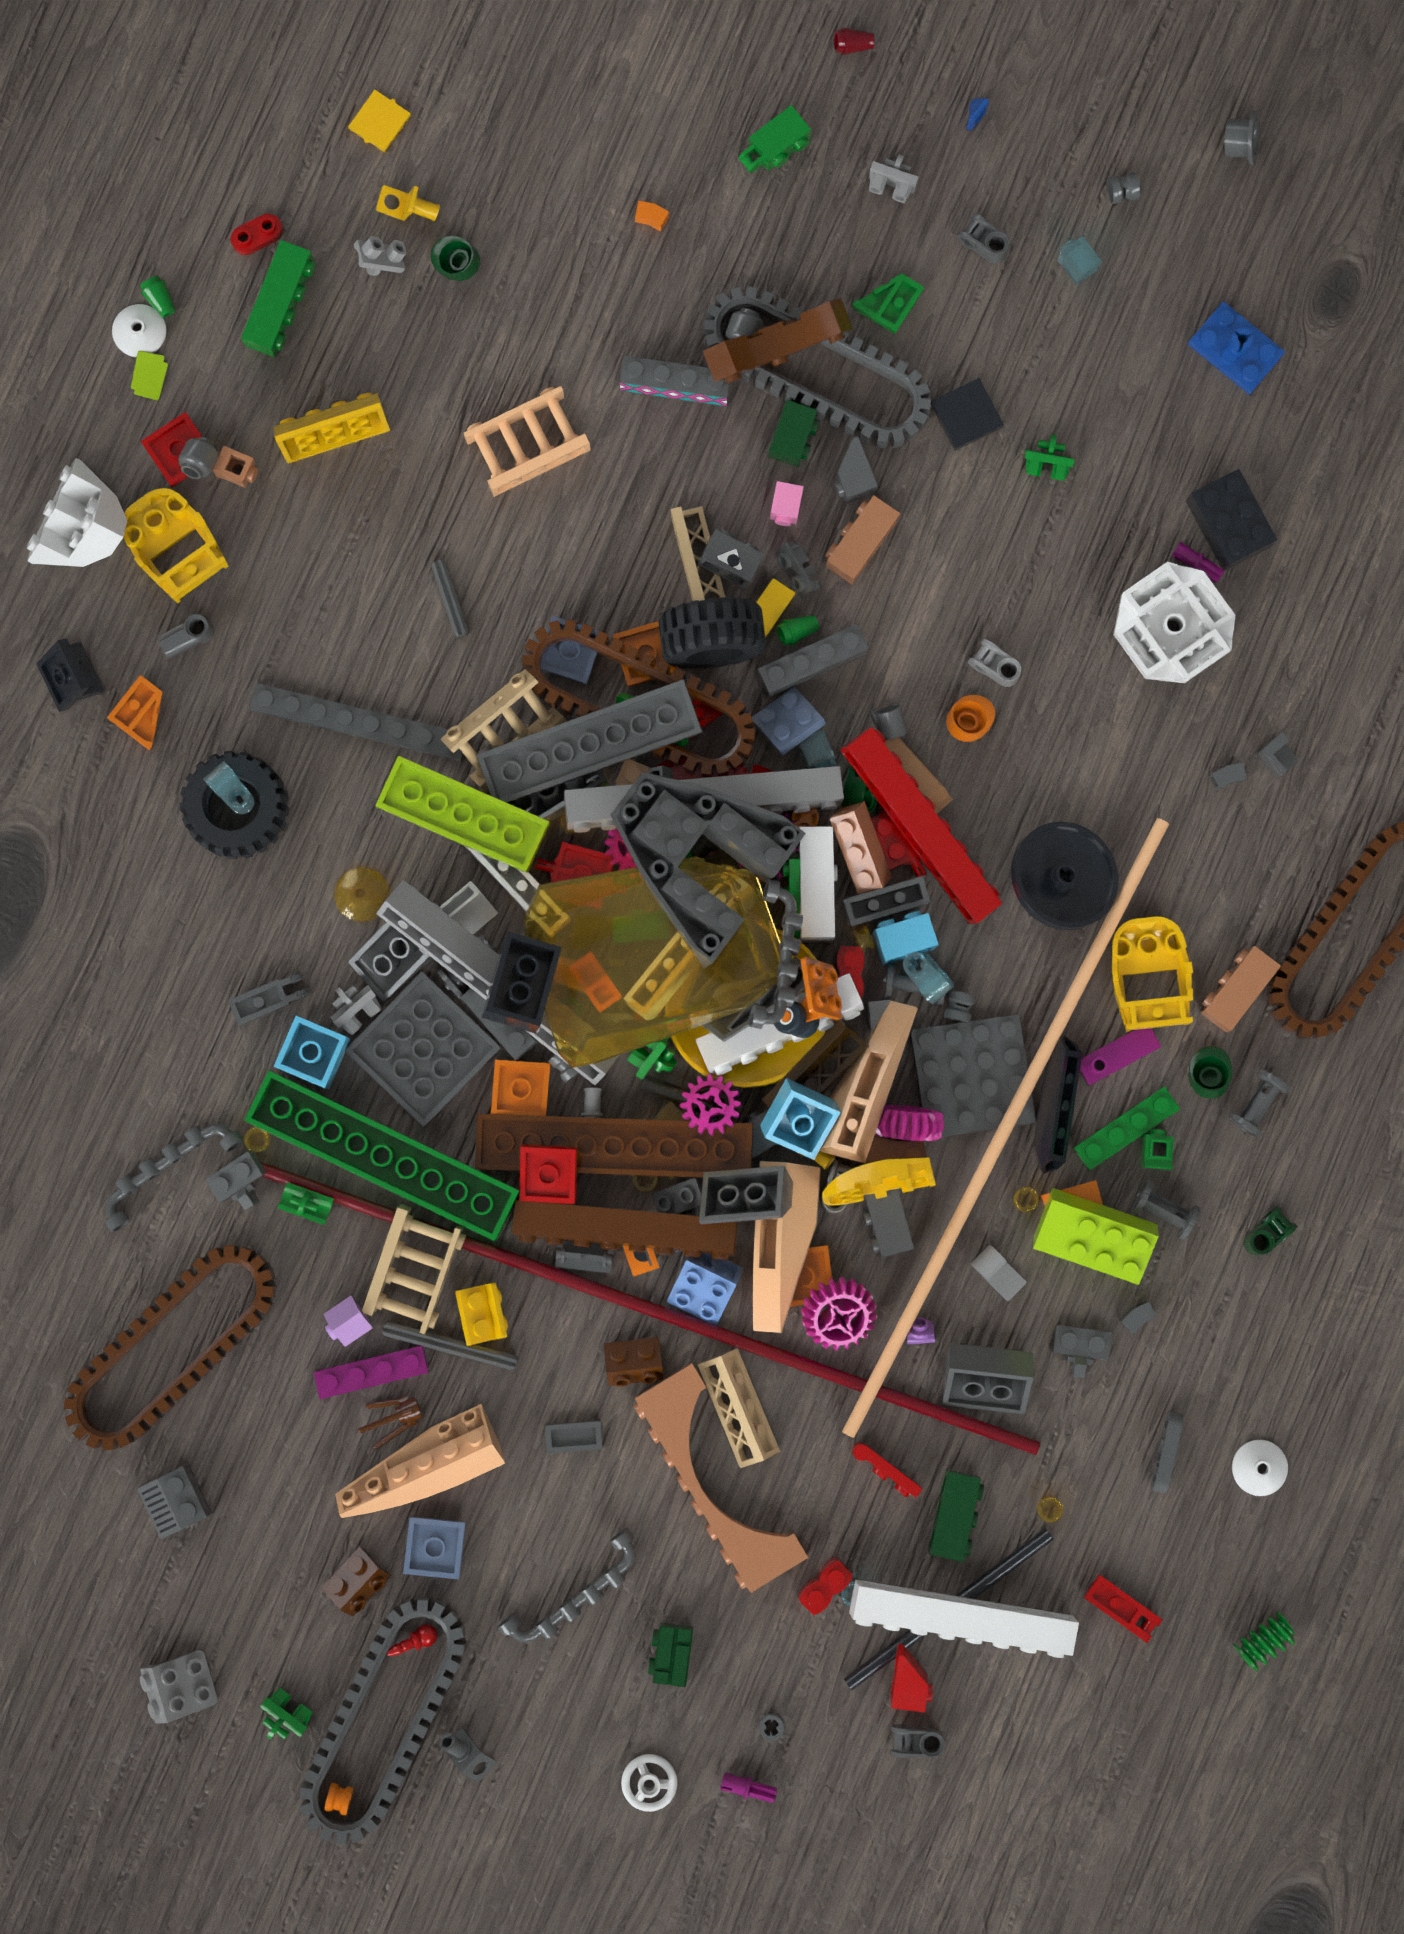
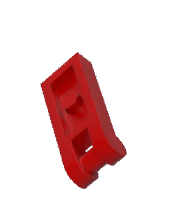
(885, 1469)
(1121, 1607)

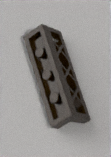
(816, 1057)

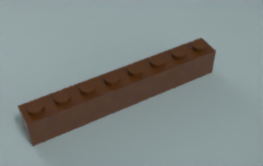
(623, 1228)

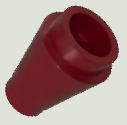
(852, 41)

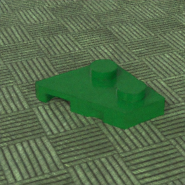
(890, 302)

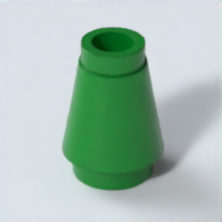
(158, 296)
(796, 629)

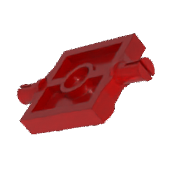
(895, 846)
(575, 863)

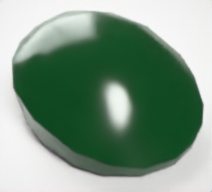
(455, 258)
(1210, 1072)

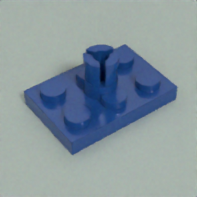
(1236, 348)

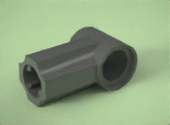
(183, 637)

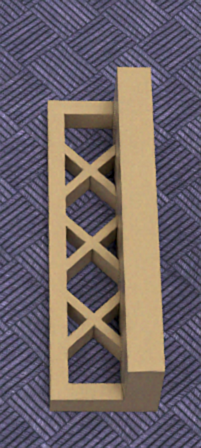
(688, 558)
(743, 1406)

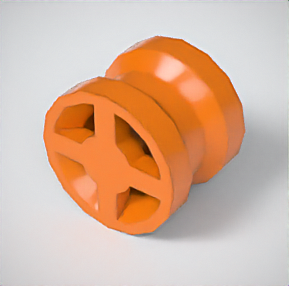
(810, 818)
(339, 1798)

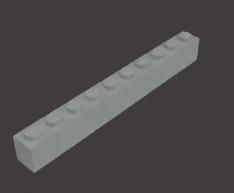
(771, 791)
(460, 954)

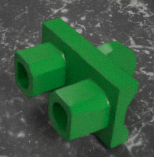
(1060, 463)
(644, 1060)
(306, 1203)
(294, 1722)

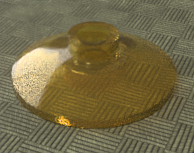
(361, 908)

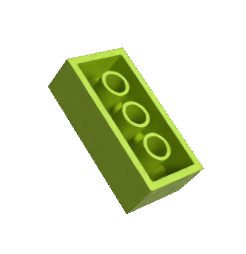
(1095, 1236)

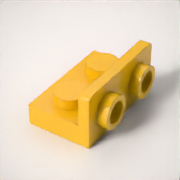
(481, 1313)

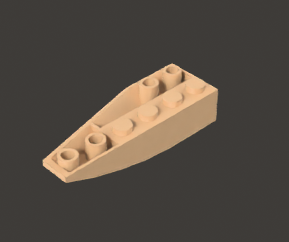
(867, 1085)
(782, 1249)
(426, 1465)

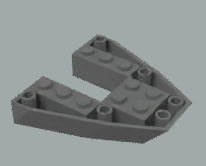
(662, 823)

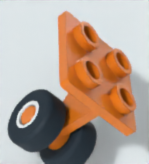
(820, 1000)

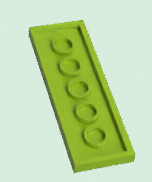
(462, 814)

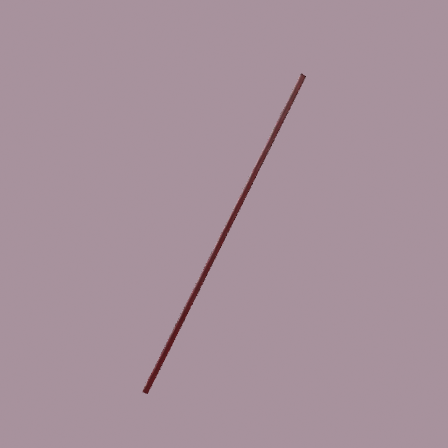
(673, 1317)

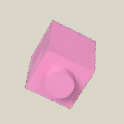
(786, 503)

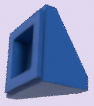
(977, 110)

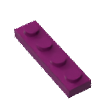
(371, 1372)

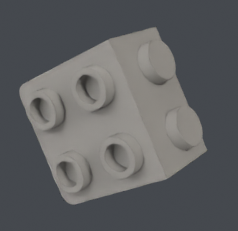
(178, 1687)

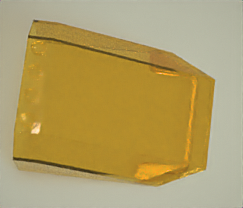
(628, 970)

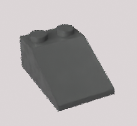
(388, 961)

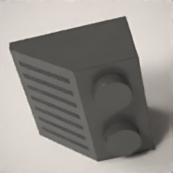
(174, 1501)

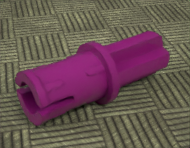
(1197, 561)
(747, 1787)

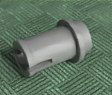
(592, 1103)

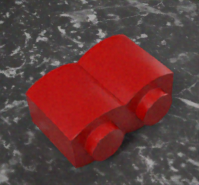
(851, 961)
(831, 1580)

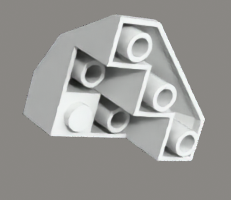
(80, 522)

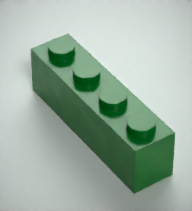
(278, 299)

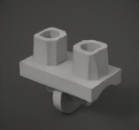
(895, 175)
(379, 256)
(345, 1015)

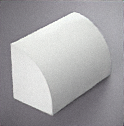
(469, 908)

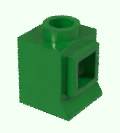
(1147, 1157)

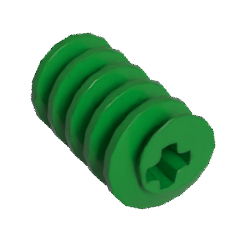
(1265, 1642)

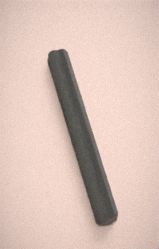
(450, 1345)

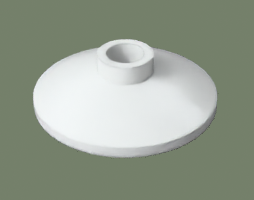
(150, 336)
(1247, 1461)

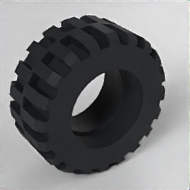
(712, 633)
(260, 831)

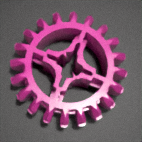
(910, 1123)
(823, 1327)

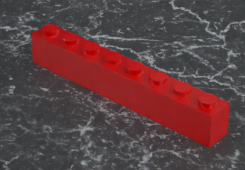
(921, 825)

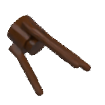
(407, 1411)

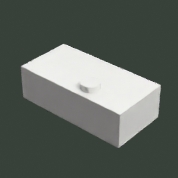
(817, 885)

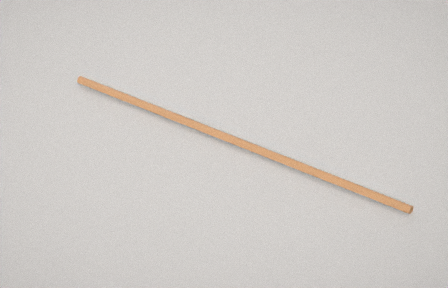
(1005, 1128)

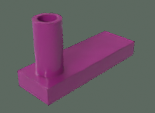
(1118, 1054)

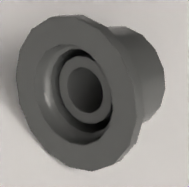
(1243, 137)

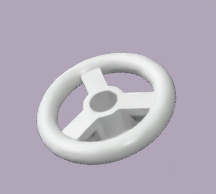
(640, 1763)

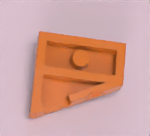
(139, 711)

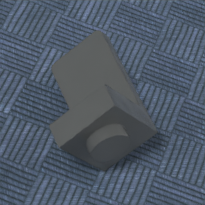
(679, 1197)

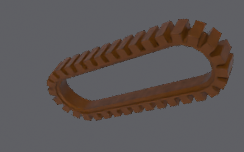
(661, 674)
(1318, 930)
(141, 1329)

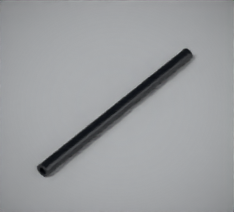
(971, 1591)

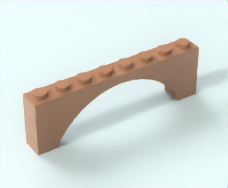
(754, 1552)

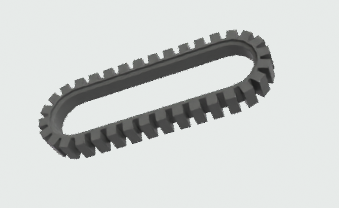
(918, 393)
(348, 1712)

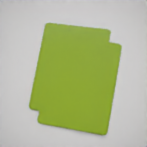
(149, 375)

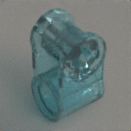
(228, 786)
(929, 980)

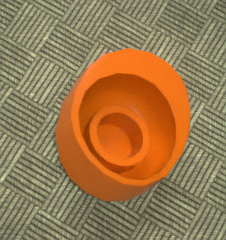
(970, 718)

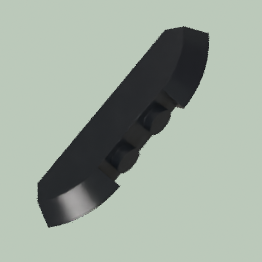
(1057, 1105)

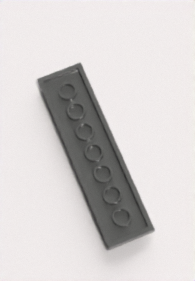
(590, 743)

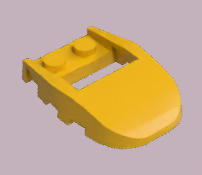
(159, 523)
(1150, 947)
(878, 1178)

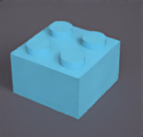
(899, 939)
(312, 1052)
(800, 1119)

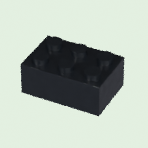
(1231, 520)
(521, 982)

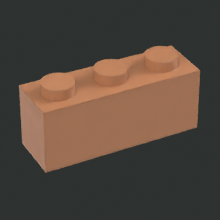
(861, 539)
(861, 848)
(1239, 988)

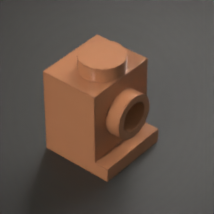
(229, 461)

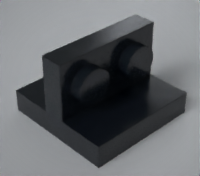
(69, 674)

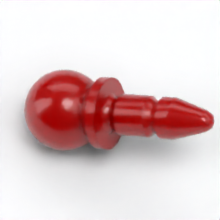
(424, 1636)

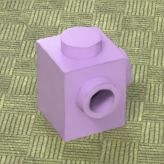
(347, 1321)

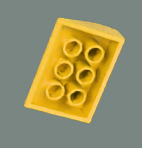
(331, 428)

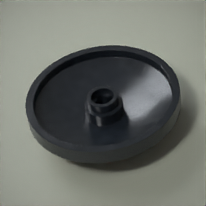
(1064, 876)

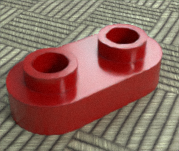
(257, 236)

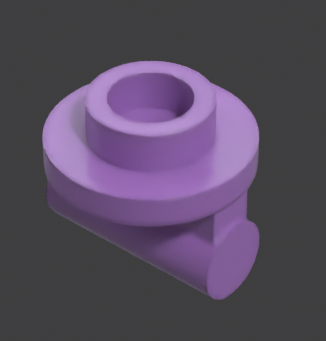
(921, 1332)

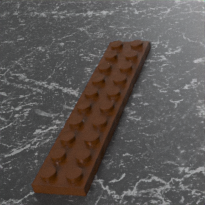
(615, 1144)

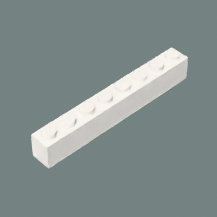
(963, 1618)

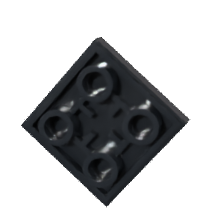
(967, 414)

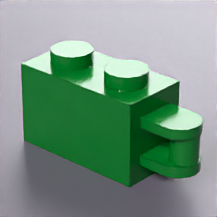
(776, 141)

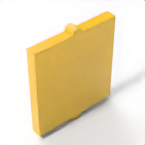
(379, 120)

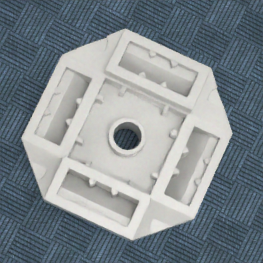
(1179, 596)

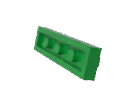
(1126, 1128)

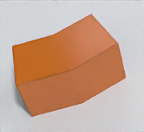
(651, 215)

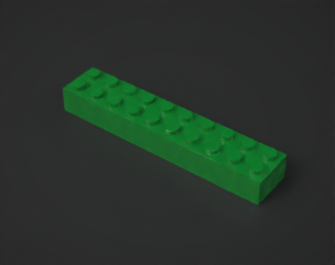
(382, 1155)

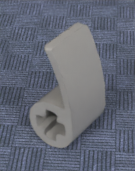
(998, 1272)

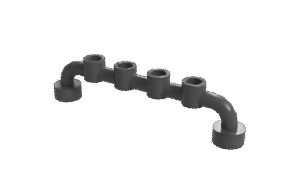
(788, 947)
(151, 1169)
(590, 1593)

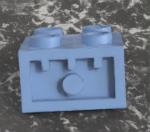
(705, 1287)

